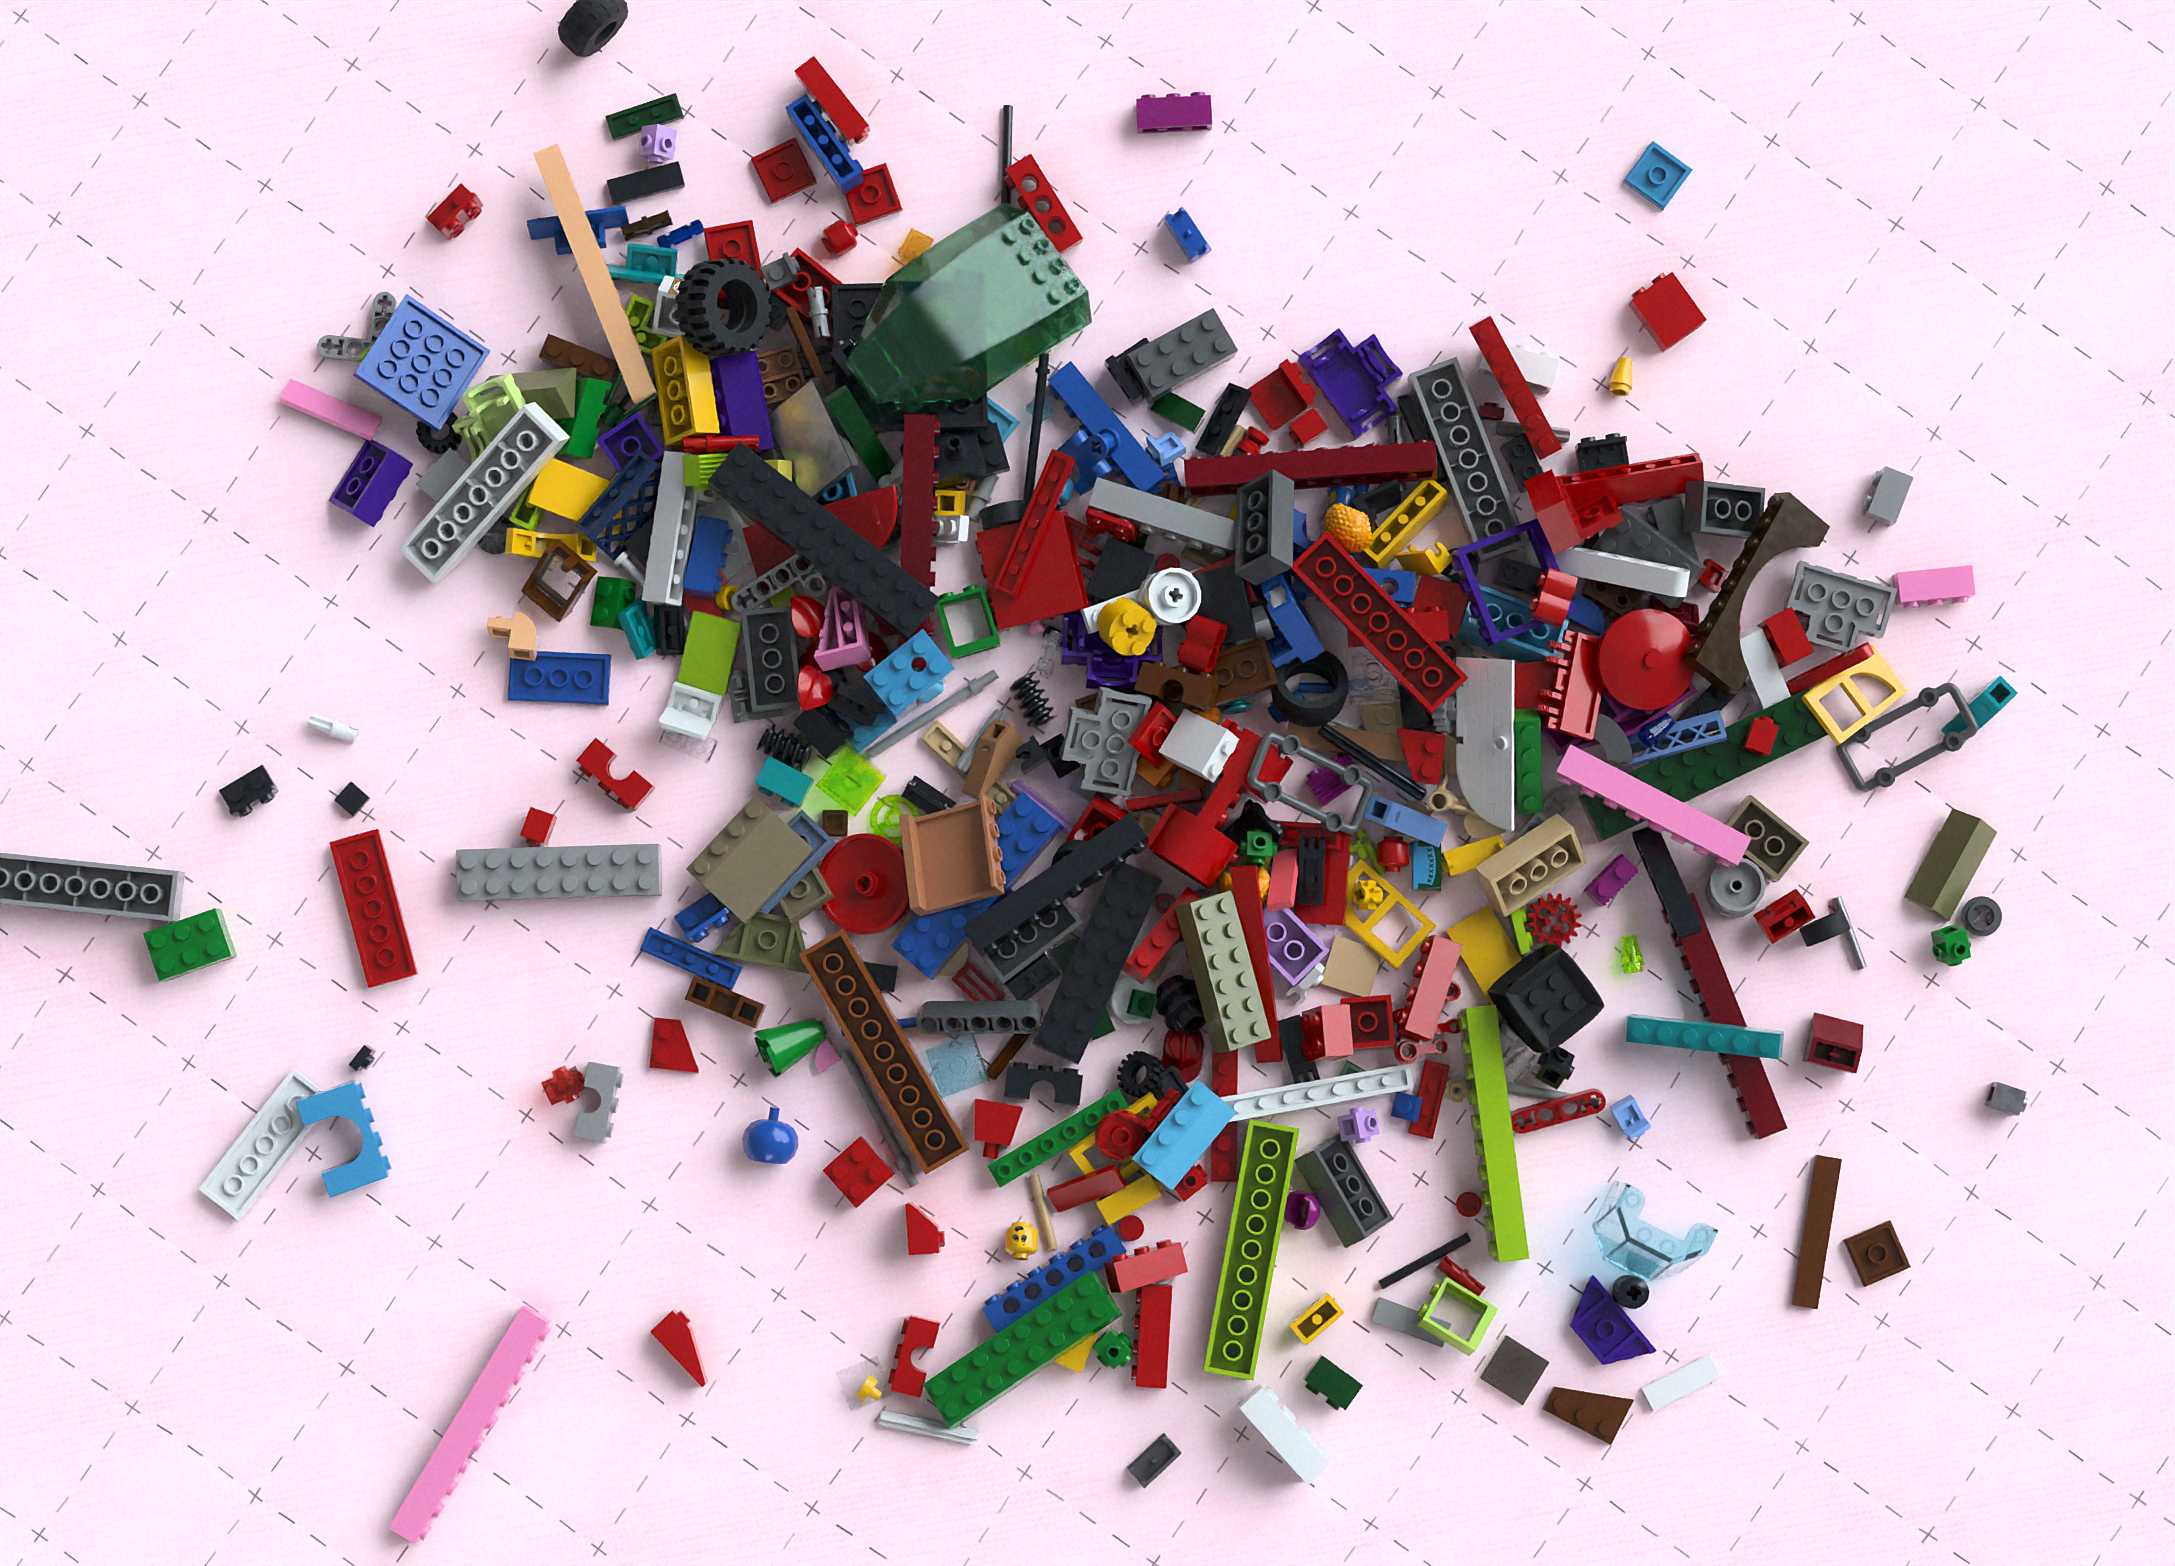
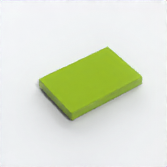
(709, 652)

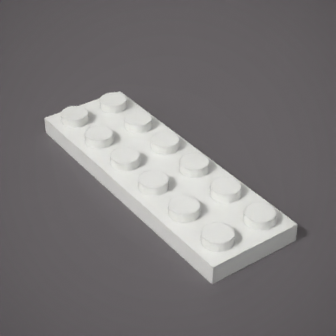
(261, 1148)

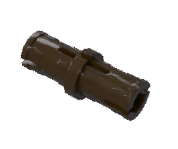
(647, 225)

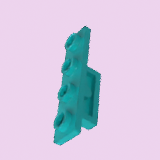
(647, 264)

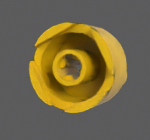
(1126, 626)

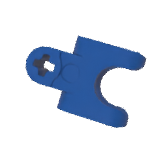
(1091, 455)

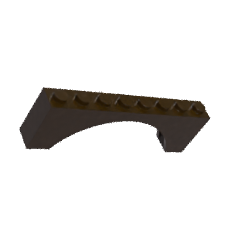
(1716, 646)

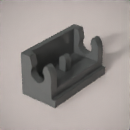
(1154, 1460)

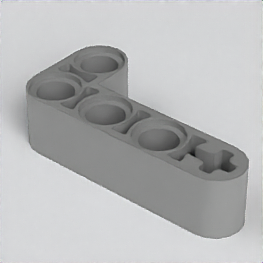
(777, 582)

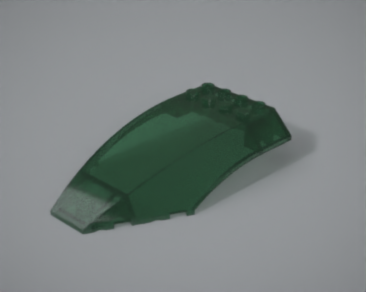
(969, 313)

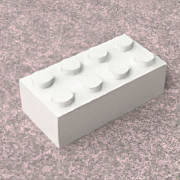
(1284, 1435)

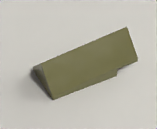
(549, 389)
(1950, 863)

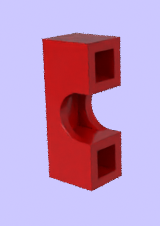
(597, 761)
(906, 1377)

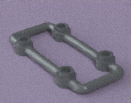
(1951, 741)
(1272, 791)

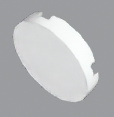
(1121, 995)

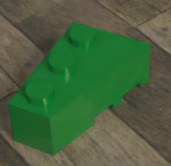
(582, 428)

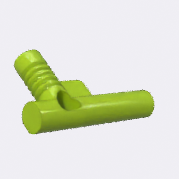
(1366, 850)

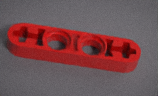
(1829, 668)
(1558, 1114)

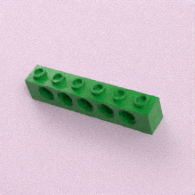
(1055, 1139)

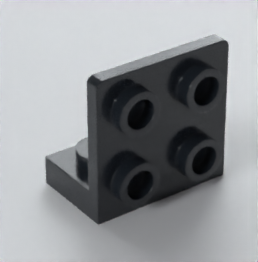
(1122, 375)
(1378, 500)

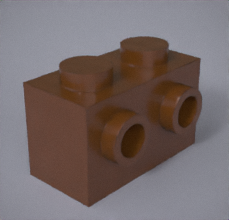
(1611, 597)

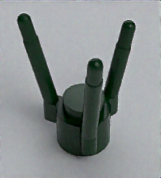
(615, 412)

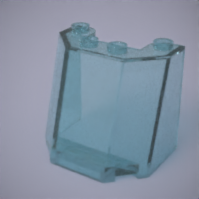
(1641, 1246)

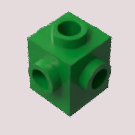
(1257, 848)
(1951, 945)
(1109, 1340)

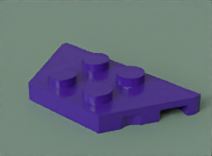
(1606, 1327)

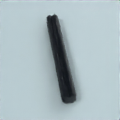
(1372, 762)

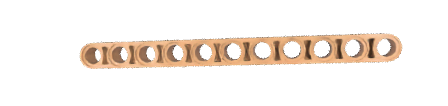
(595, 273)

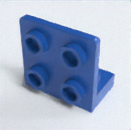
(702, 916)

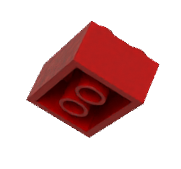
(1554, 511)

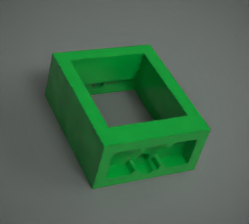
(985, 644)

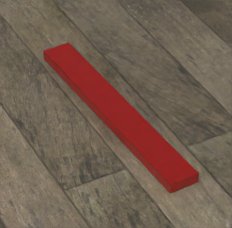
(1250, 912)

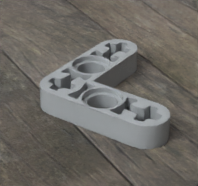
(364, 343)

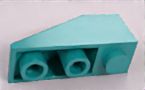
(1984, 705)

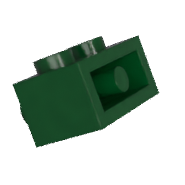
(1332, 1382)

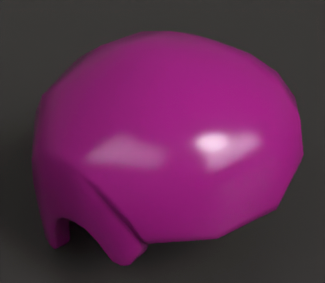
(1302, 1210)

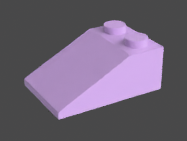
(1291, 945)

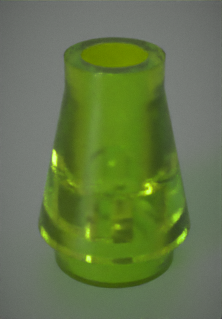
(1631, 955)

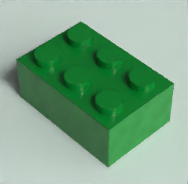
(190, 945)

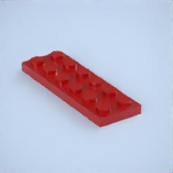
(373, 908)

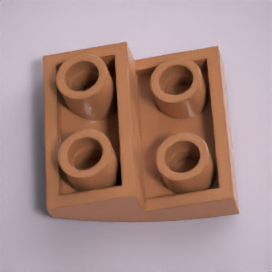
(780, 373)

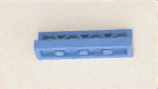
(1683, 729)

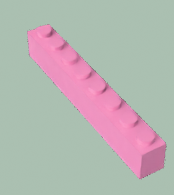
(1653, 806)

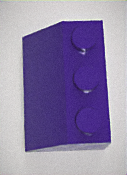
(371, 482)

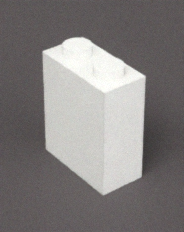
(1199, 745)

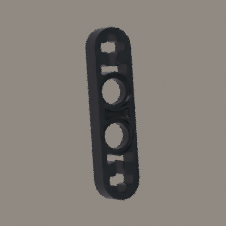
(1416, 427)

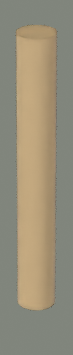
(1043, 1212)

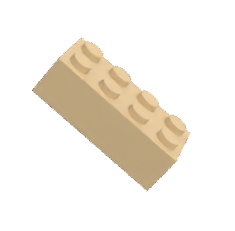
(1531, 865)

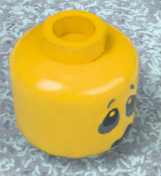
(1021, 1240)

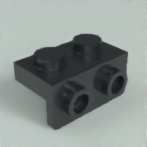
(1602, 453)

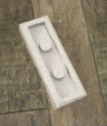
(1681, 1382)

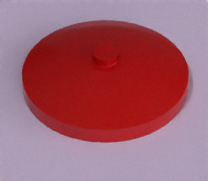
(1643, 659)
(867, 883)

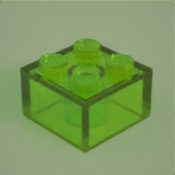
(851, 780)

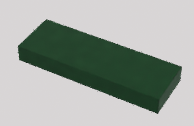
(653, 112)

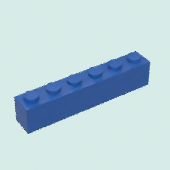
(1095, 415)

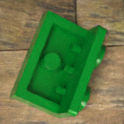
(610, 599)

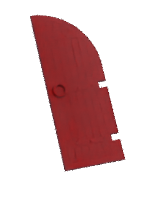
(868, 514)

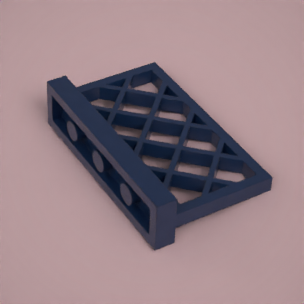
(618, 497)

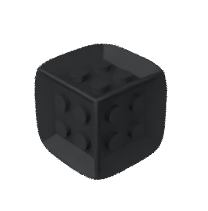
(1546, 998)

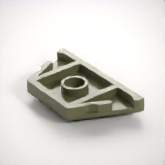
(766, 941)

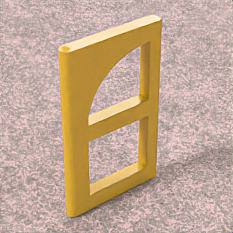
(1874, 667)
(1364, 930)
(1129, 1167)

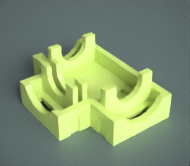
(488, 412)

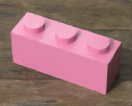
(1934, 586)

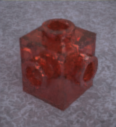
(564, 1085)

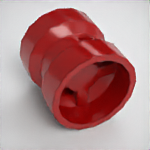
(1253, 441)

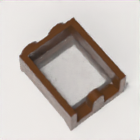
(558, 580)

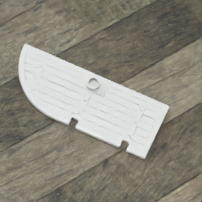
(1487, 731)

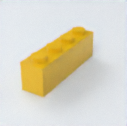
(1405, 523)

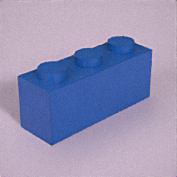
(707, 557)

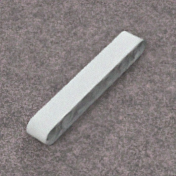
(1618, 570)

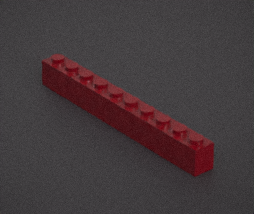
(1314, 467)
(919, 505)
(1721, 1007)

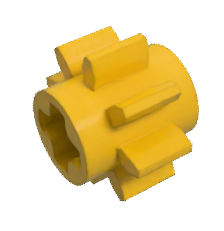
(1367, 895)

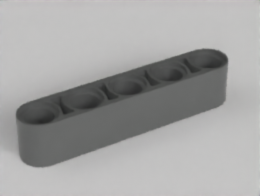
(980, 1017)

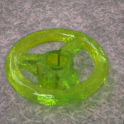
(894, 799)

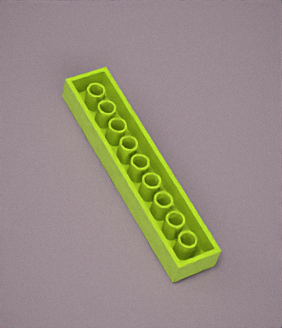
(1494, 1134)
(1250, 1249)

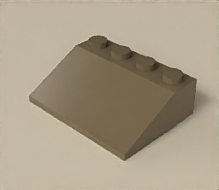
(750, 859)

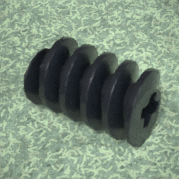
(1031, 700)
(786, 747)
(1624, 1284)

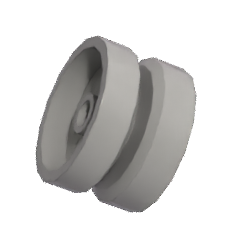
(1734, 902)

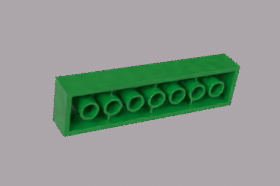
(1022, 1349)

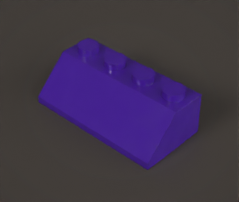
(741, 398)

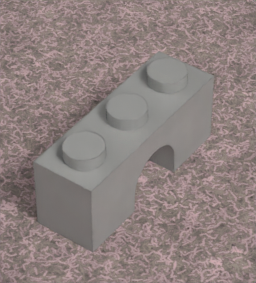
(597, 1124)

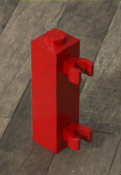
(832, 101)

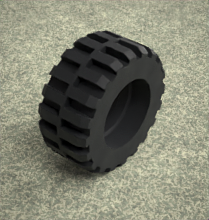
(699, 311)

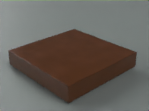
(1876, 1253)

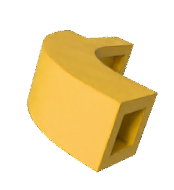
(533, 544)

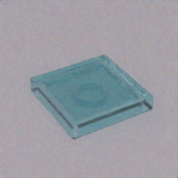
(957, 1065)

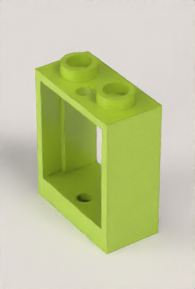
(1485, 1309)

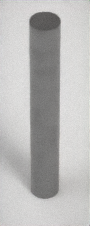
(1850, 936)

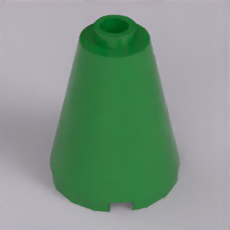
(788, 1043)

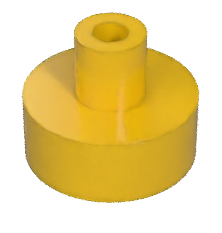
(724, 597)
(869, 1390)

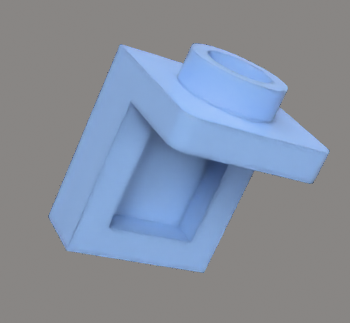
(1165, 448)
(1630, 1117)

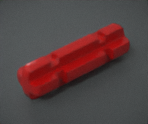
(1161, 1110)

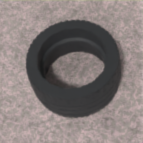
(1311, 712)

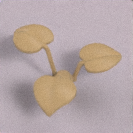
(1443, 800)

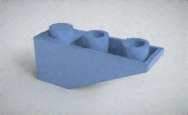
(1405, 820)

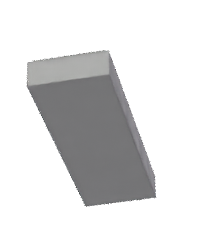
(1405, 1320)

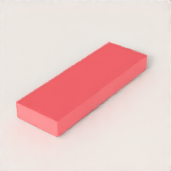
(1283, 880)

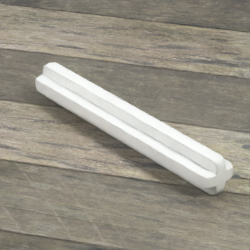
(928, 1427)

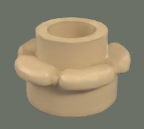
(1456, 1083)

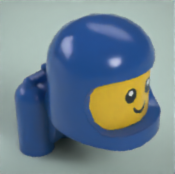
(1345, 495)

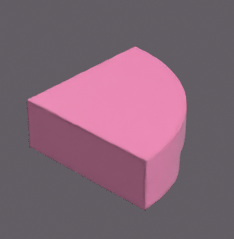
(826, 1056)

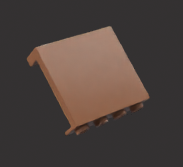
(952, 856)

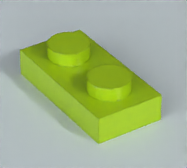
(1522, 939)

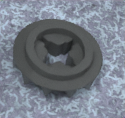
(488, 544)
(1993, 916)

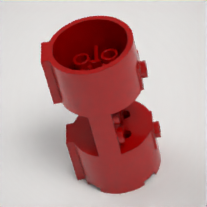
(1193, 842)

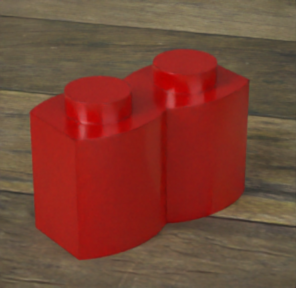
(1552, 597)
(1201, 643)

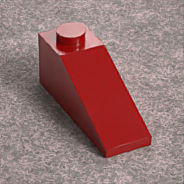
(680, 1342)

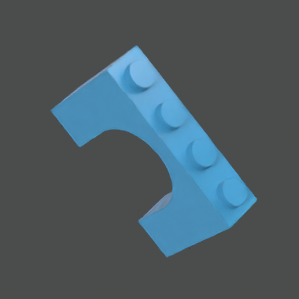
(347, 1102)

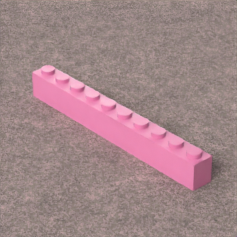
(469, 1425)

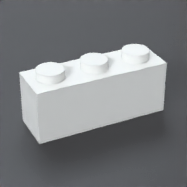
(1536, 368)
(1764, 675)

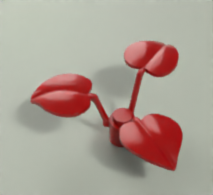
(812, 686)

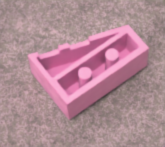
(844, 633)

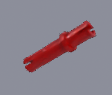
(718, 443)

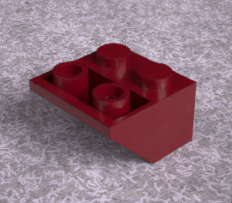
(1834, 1043)

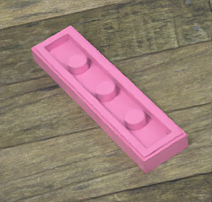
(330, 409)

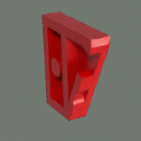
(1423, 754)
(671, 1047)

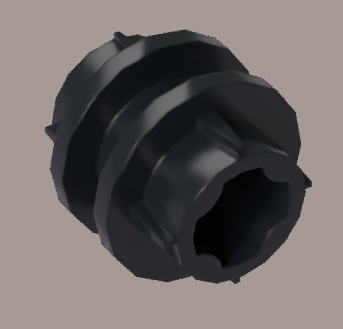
(1180, 1004)

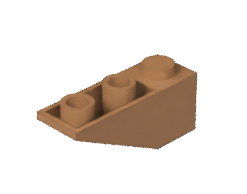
(992, 757)

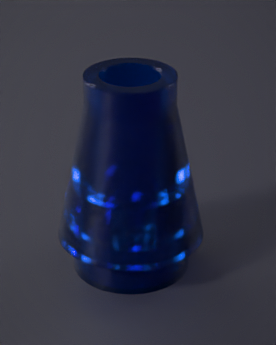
(1654, 731)

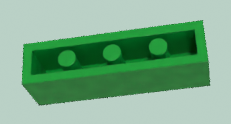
(1527, 762)

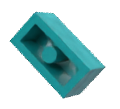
(783, 781)

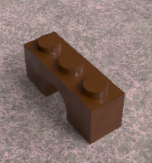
(587, 362)
(1157, 679)
(725, 1002)

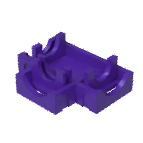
(1353, 379)
(1100, 658)

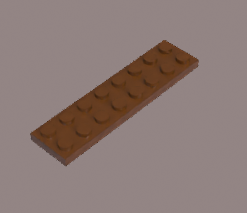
(1237, 671)

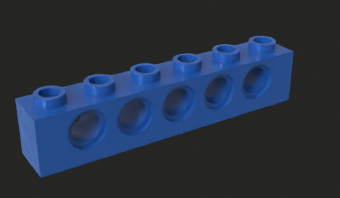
(1401, 580)
(994, 1305)

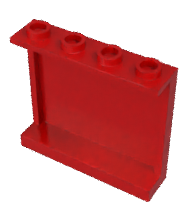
(1052, 583)

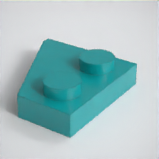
(638, 628)

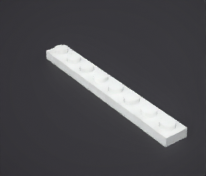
(1320, 1092)

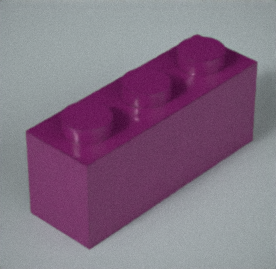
(1173, 113)

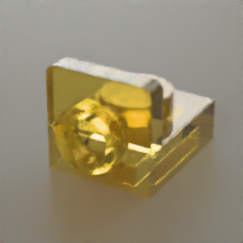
(914, 245)

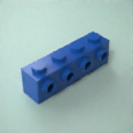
(824, 144)

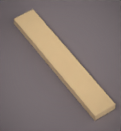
(951, 749)

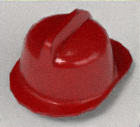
(1184, 1053)

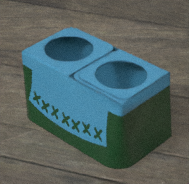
(1426, 866)

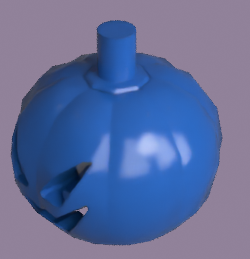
(770, 1140)

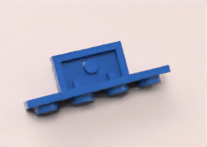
(598, 219)

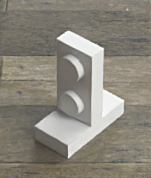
(951, 528)

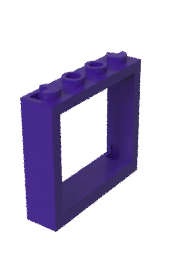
(1471, 588)

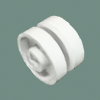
(1183, 598)

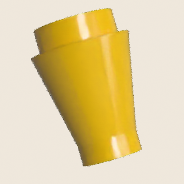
(1621, 378)

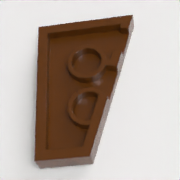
(1591, 1412)

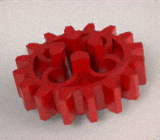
(1551, 906)

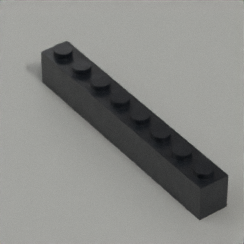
(1056, 884)

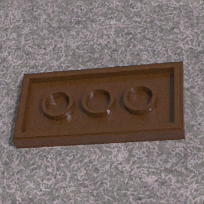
(806, 348)

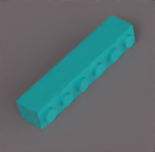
(1705, 1036)

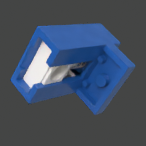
(1295, 629)

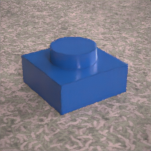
(1406, 1107)

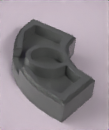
(1612, 740)

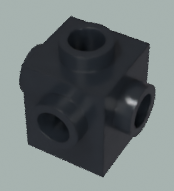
(1555, 1067)

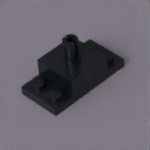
(969, 455)

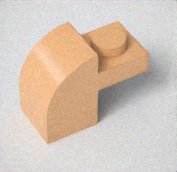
(519, 631)

